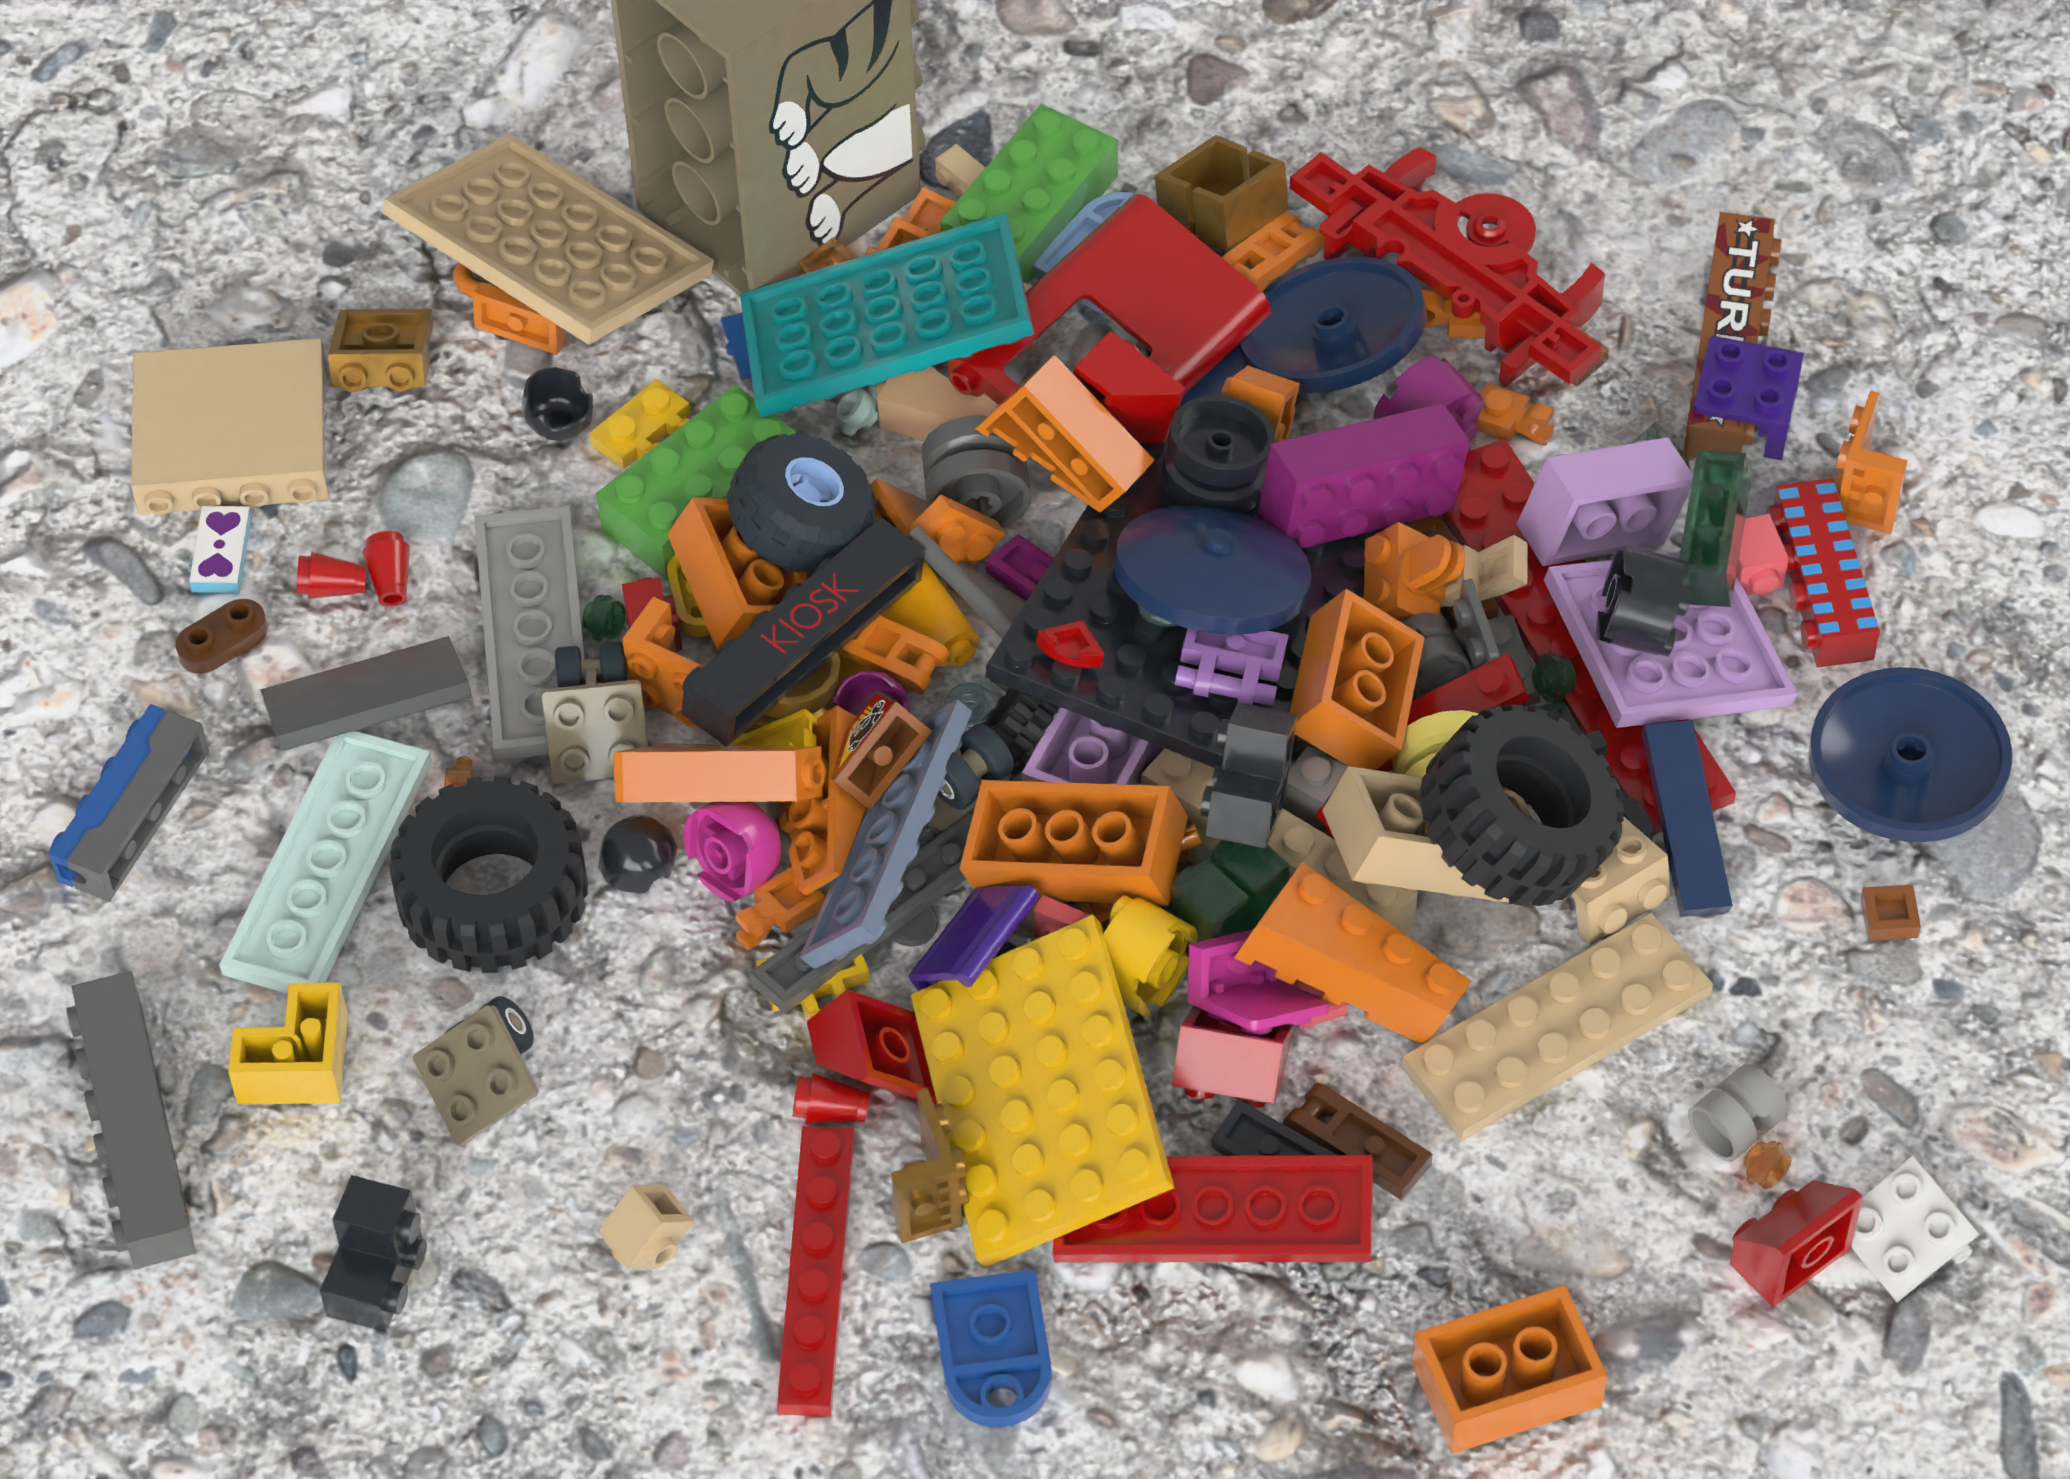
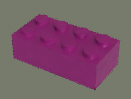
(1364, 476)

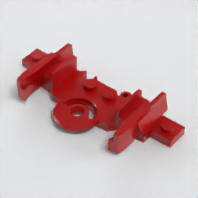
(1481, 273)

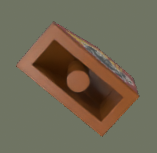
(877, 748)

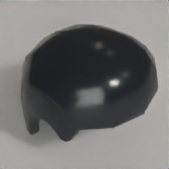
(556, 404)
(637, 853)

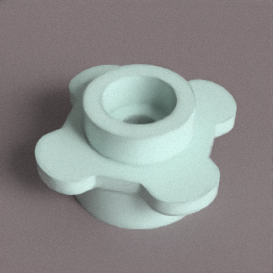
(858, 409)

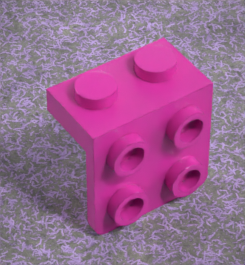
(1243, 991)

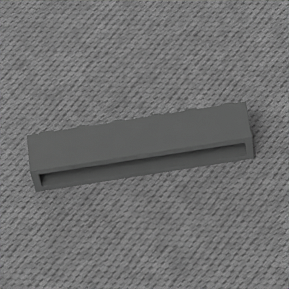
(132, 1121)

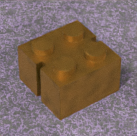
(1215, 196)

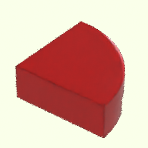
(1071, 641)

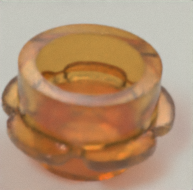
(1766, 1164)

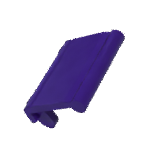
(974, 935)

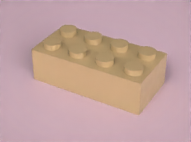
(1384, 835)

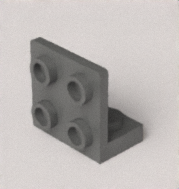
(1491, 638)

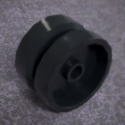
(1217, 453)

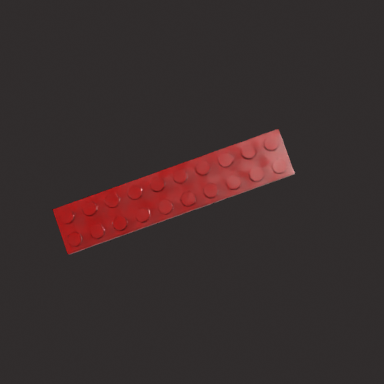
(1486, 512)

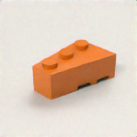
(1069, 434)

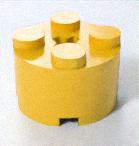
(1147, 952)

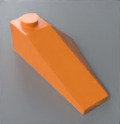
(825, 825)

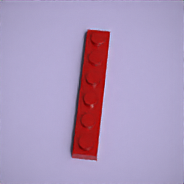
(816, 1272)

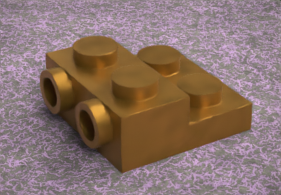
(380, 349)

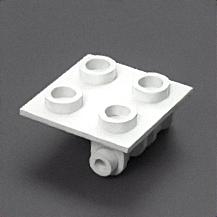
(1909, 1229)

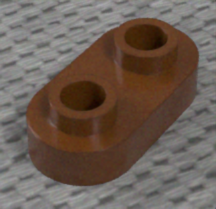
(223, 636)

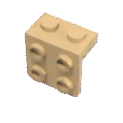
(1622, 886)

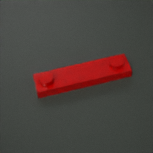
(1484, 687)

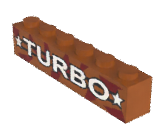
(1736, 312)

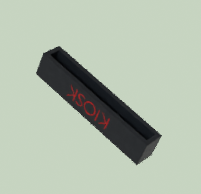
(801, 631)

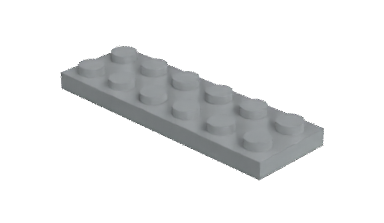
(527, 614)

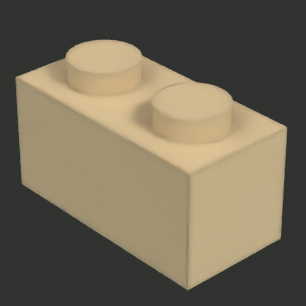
(957, 169)

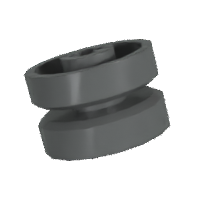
(975, 470)

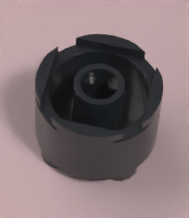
(1642, 601)

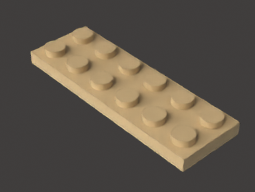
(1556, 1026)

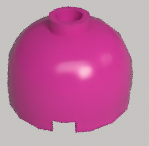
(734, 846)

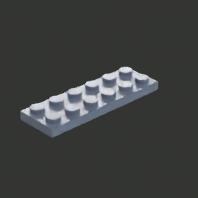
(885, 846)

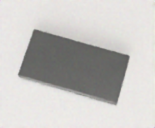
(365, 693)

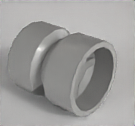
(1733, 1117)

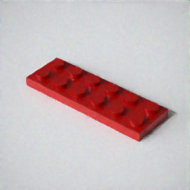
(1240, 1213)

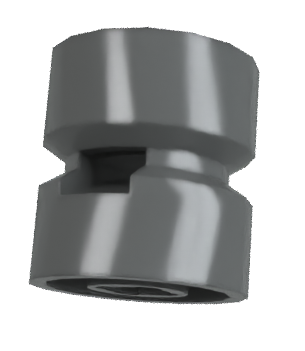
(1441, 654)

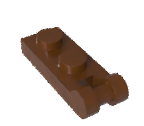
(1356, 1132)

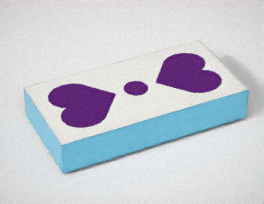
(220, 549)

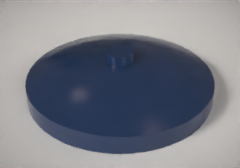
(1337, 323)
(1212, 569)
(1910, 754)

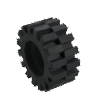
(1020, 721)

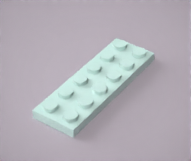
(326, 862)

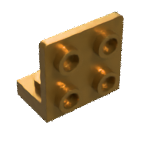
(930, 1192)

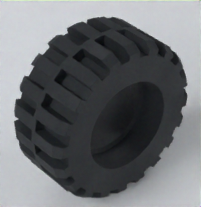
(476, 823)
(1496, 841)

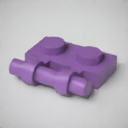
(1248, 655)

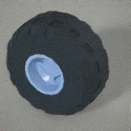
(799, 501)

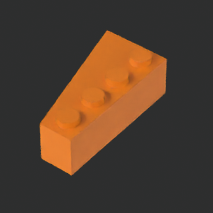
(1354, 957)

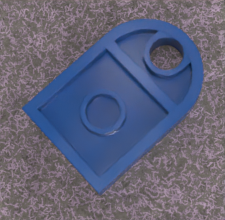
(990, 1341)

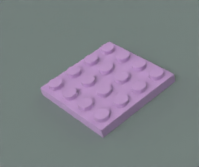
(1715, 667)

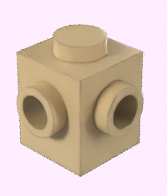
(646, 1226)

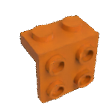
(953, 527)

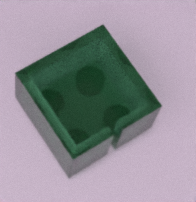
(1229, 890)

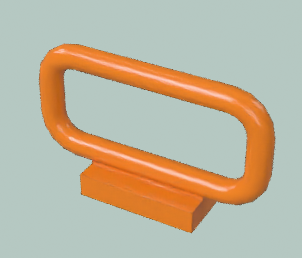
(507, 316)

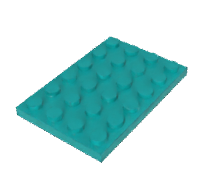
(885, 315)

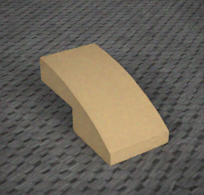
(1493, 570)

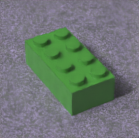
(1040, 182)
(689, 463)

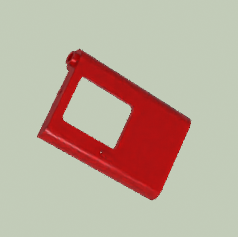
(1150, 282)

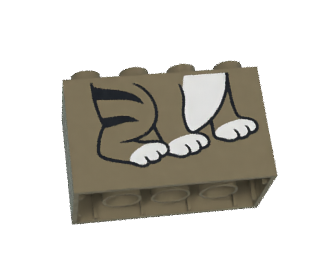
(769, 124)

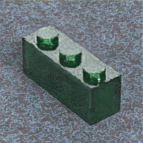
(1715, 525)

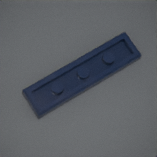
(1686, 818)

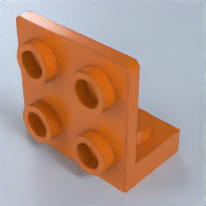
(1871, 479)
(654, 661)

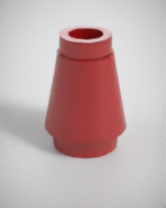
(388, 566)
(328, 576)
(828, 1101)

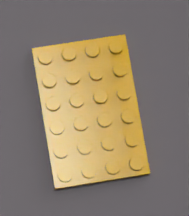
(1042, 1092)

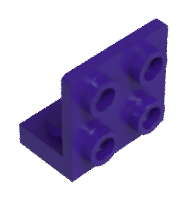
(1751, 387)

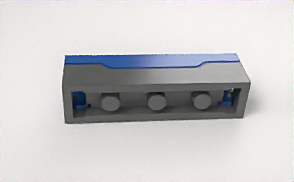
(128, 802)

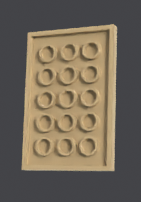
(548, 238)

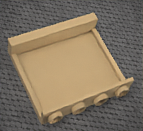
(229, 426)

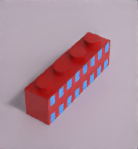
(1824, 574)

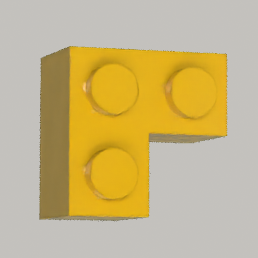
(294, 1061)

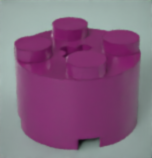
(1430, 384)

